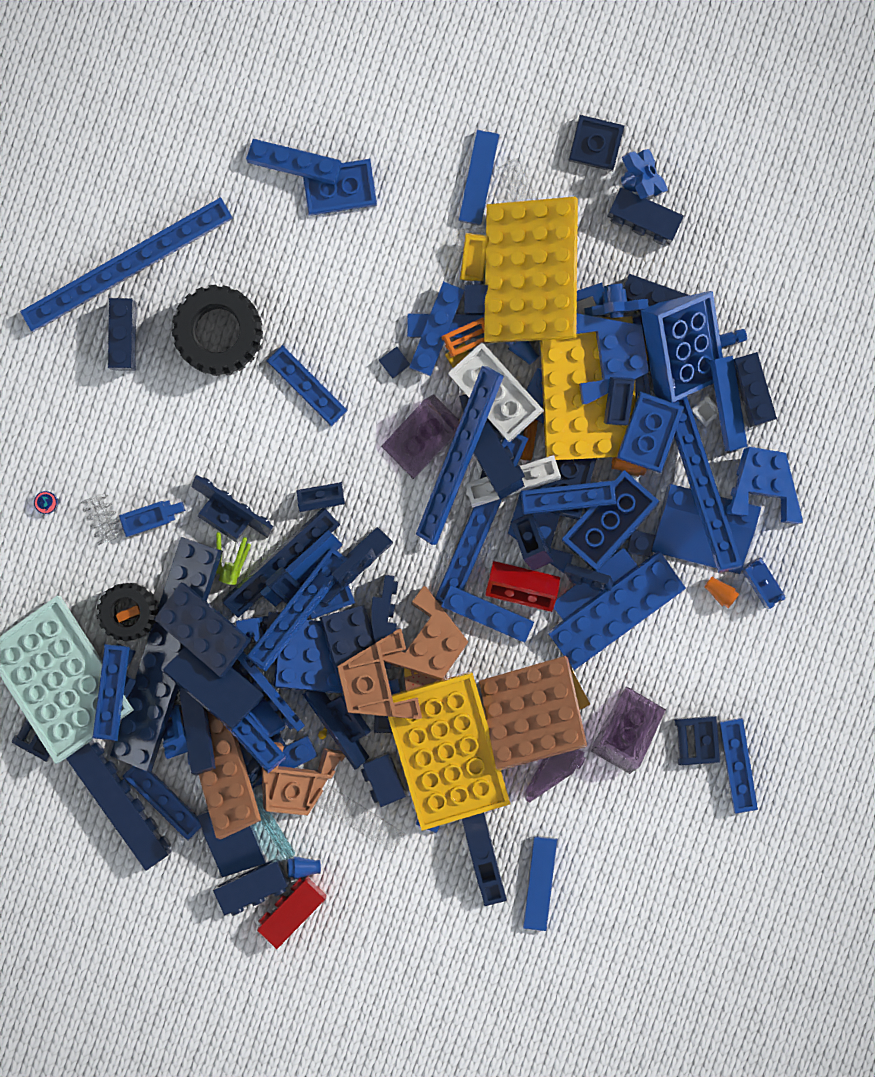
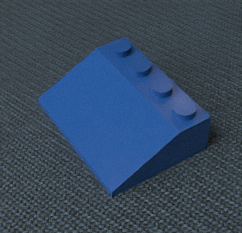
(680, 344)
(683, 535)

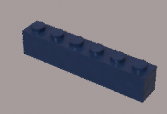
(119, 805)

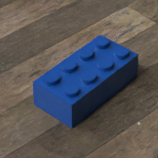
(606, 528)

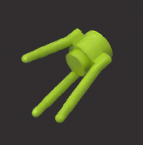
(231, 571)

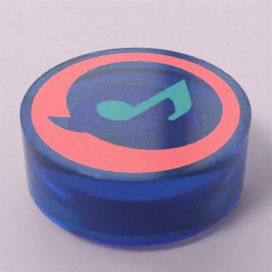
(46, 502)

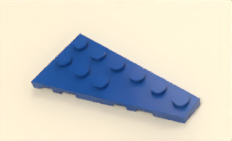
(275, 700)

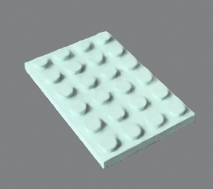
(54, 677)

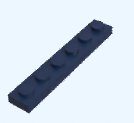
(249, 589)

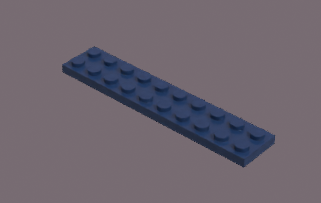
(154, 691)

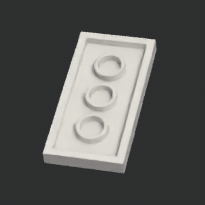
(512, 406)

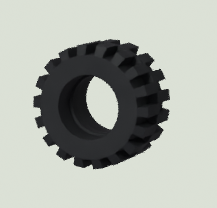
(108, 617)

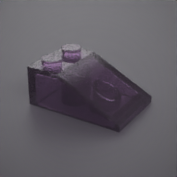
(422, 436)
(628, 731)
(552, 771)

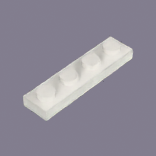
(536, 474)

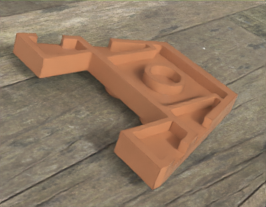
(436, 644)
(367, 684)
(297, 789)

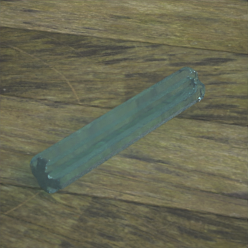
(274, 831)

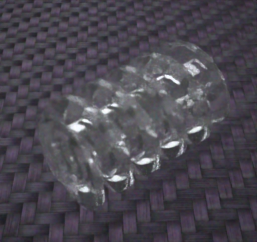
(102, 518)

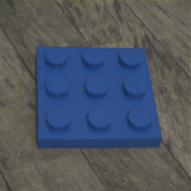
(306, 662)

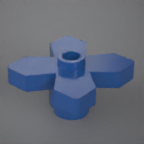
(642, 175)
(615, 303)

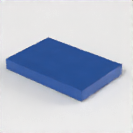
(352, 190)
(650, 432)

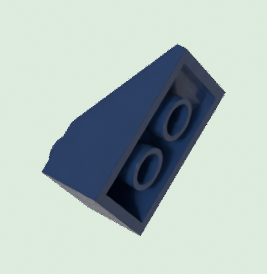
(234, 852)

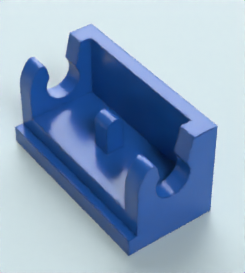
(763, 583)
(251, 627)
(174, 735)

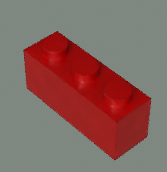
(522, 586)
(291, 911)

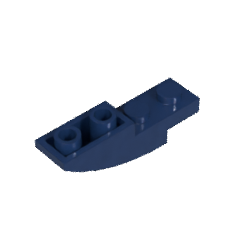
(382, 610)
(484, 859)

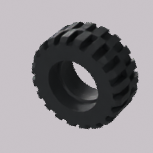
(198, 305)

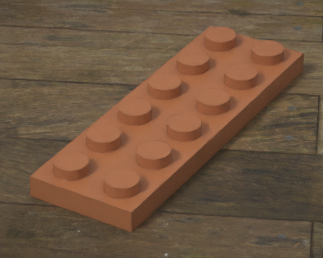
(228, 786)

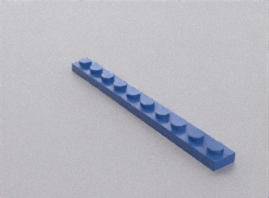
(126, 264)

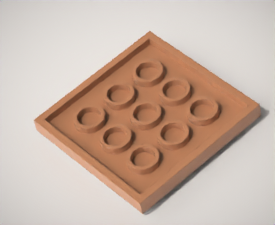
(532, 713)

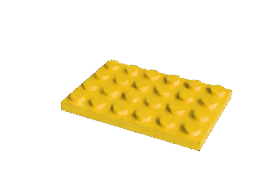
(531, 270)
(569, 426)
(448, 753)

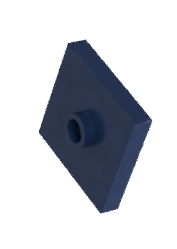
(596, 143)

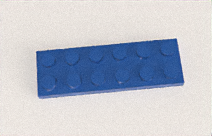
(617, 610)

